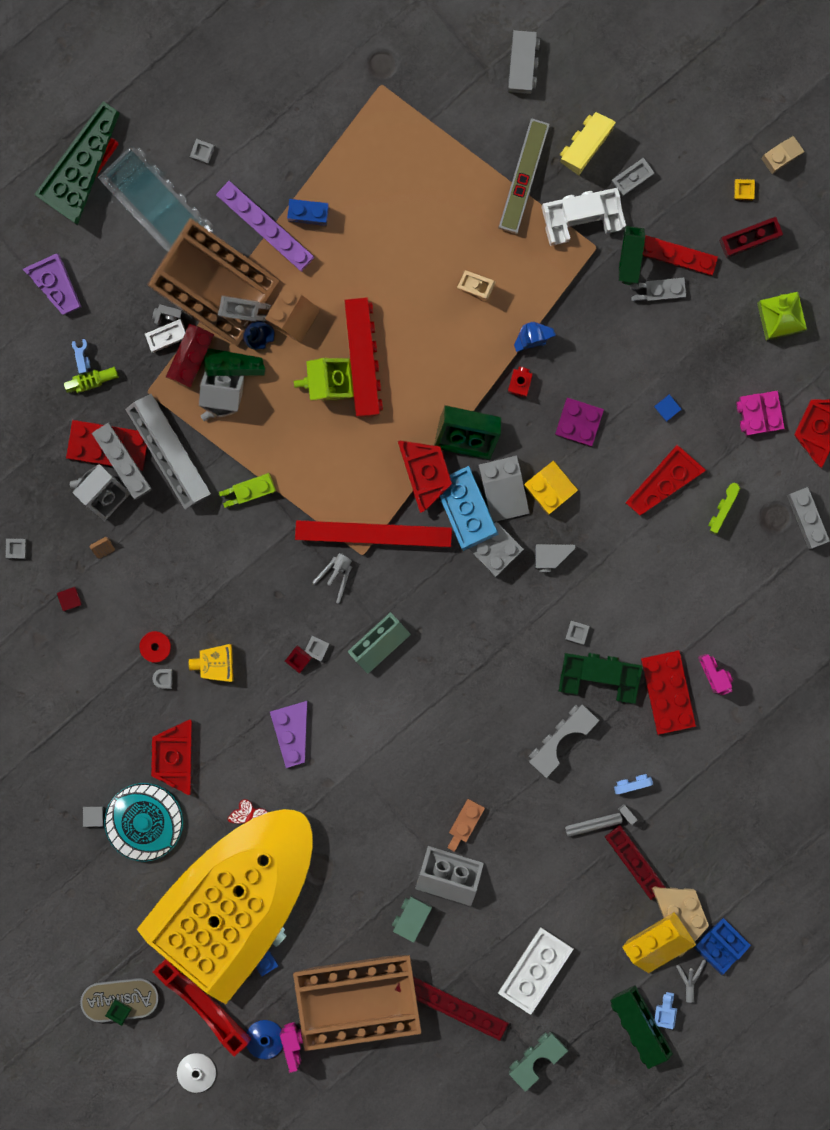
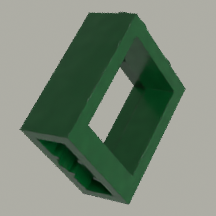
(631, 255)

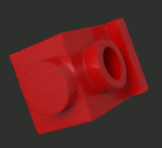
(520, 389)

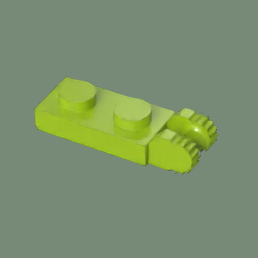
(249, 489)
(724, 507)

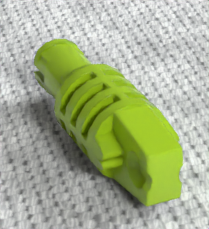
(90, 380)

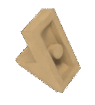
(476, 285)

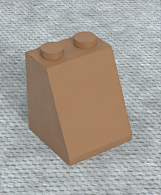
(292, 314)

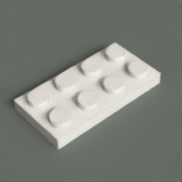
(535, 970)

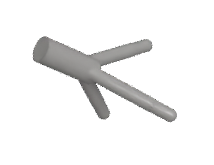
(690, 983)

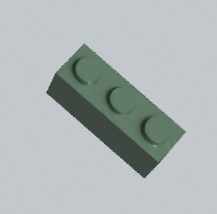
(379, 643)

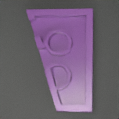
(55, 283)
(291, 732)

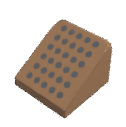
(102, 547)

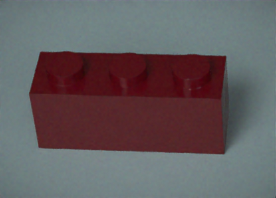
(751, 237)
(189, 355)

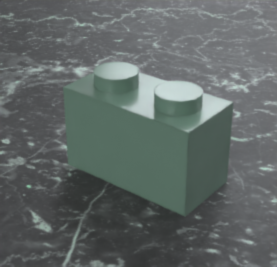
(412, 918)

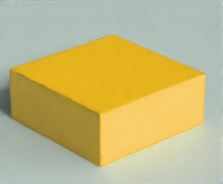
(744, 189)

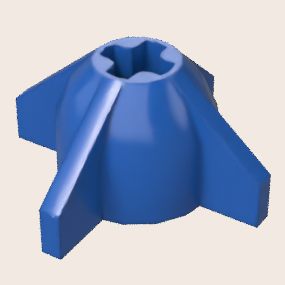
(533, 335)

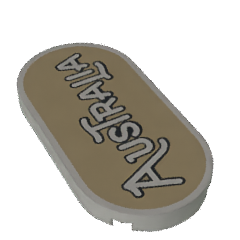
(135, 992)

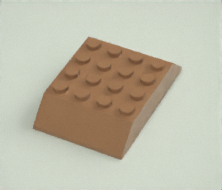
(203, 270)
(356, 1002)

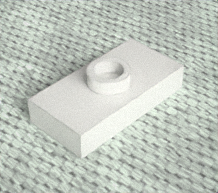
(165, 335)

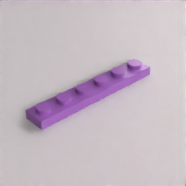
(265, 226)

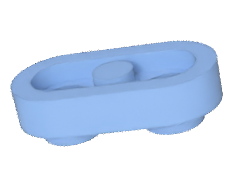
(640, 782)

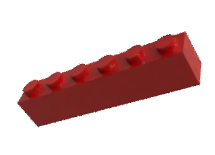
(362, 357)

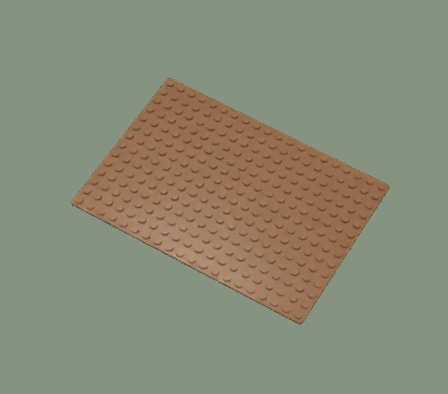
(402, 231)

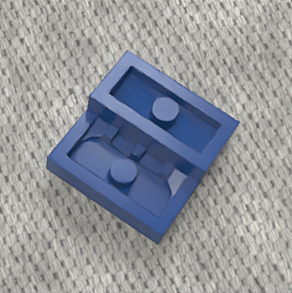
(722, 946)

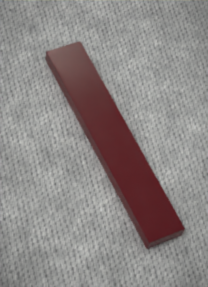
(458, 1009)

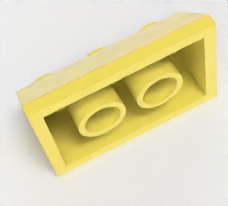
(586, 142)

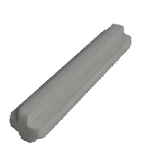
(594, 824)

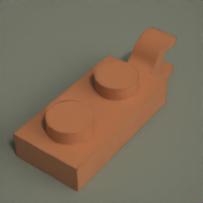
(465, 823)

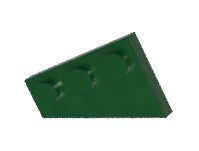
(232, 364)

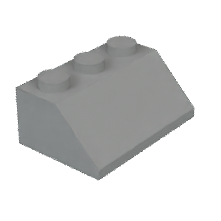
(449, 876)

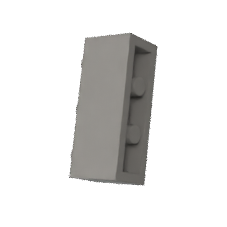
(523, 62)
(808, 518)

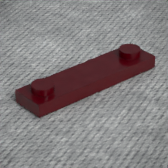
(634, 861)

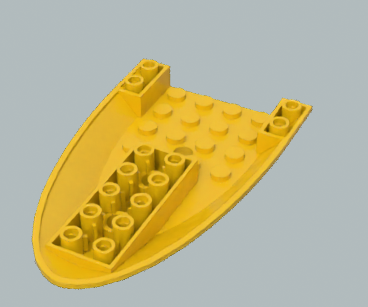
(249, 924)

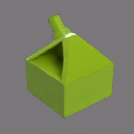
(782, 316)
(328, 379)

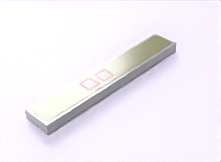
(523, 176)

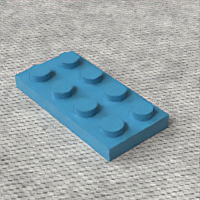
(467, 510)

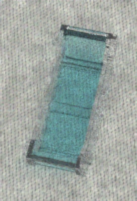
(150, 197)

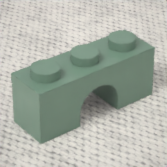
(548, 1047)

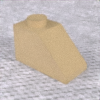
(782, 154)

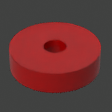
(146, 646)

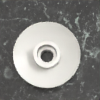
(199, 1063)

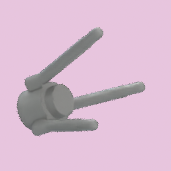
(340, 564)

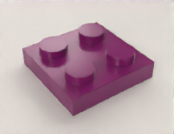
(579, 422)

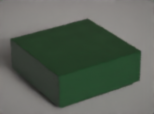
(118, 1012)

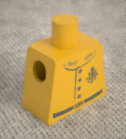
(214, 663)

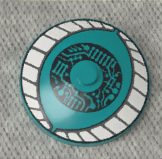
(143, 822)

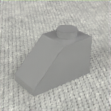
(550, 556)

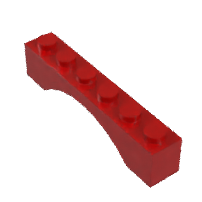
(222, 1025)

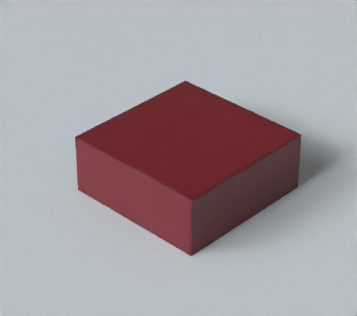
(69, 599)
(298, 659)

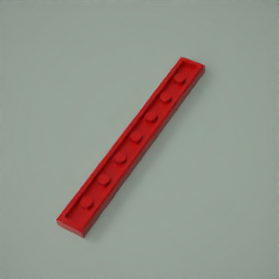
(373, 533)

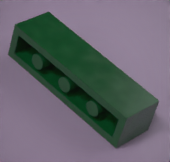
(641, 1027)

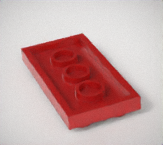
(85, 448)
(668, 692)

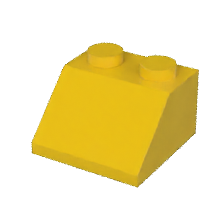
(550, 487)

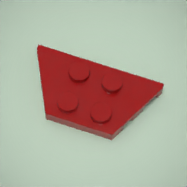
(814, 430)
(426, 472)
(173, 756)

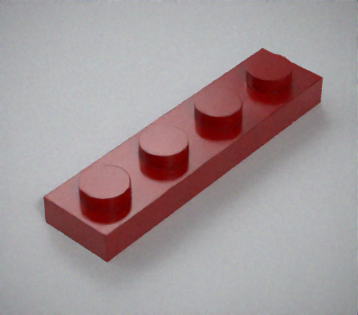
(679, 255)

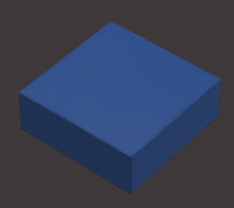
(667, 408)

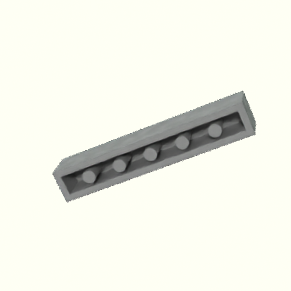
(168, 451)

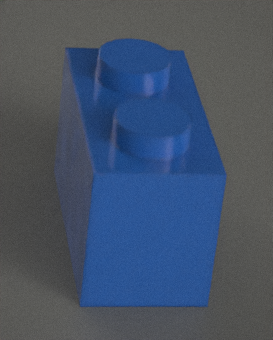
(308, 212)

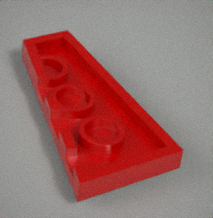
(669, 476)

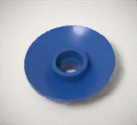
(266, 1029)

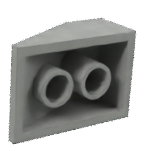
(504, 488)

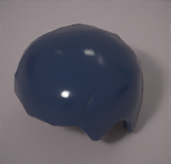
(258, 335)

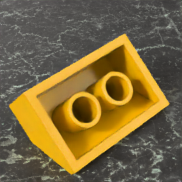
(659, 943)

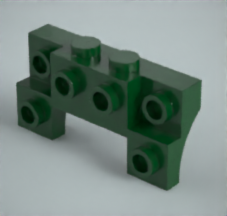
(600, 670)

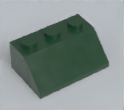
(468, 432)

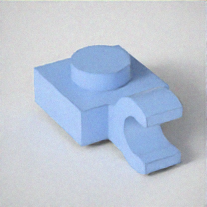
(83, 362)
(665, 1014)

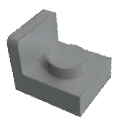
(170, 314)

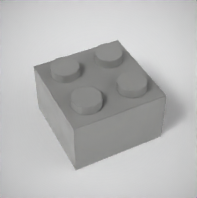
(497, 551)

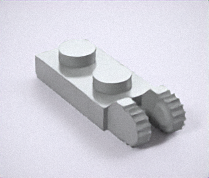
(660, 290)
(242, 308)

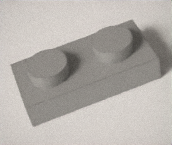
(632, 177)

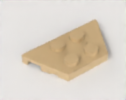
(685, 905)

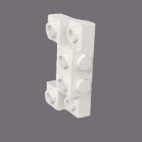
(583, 209)

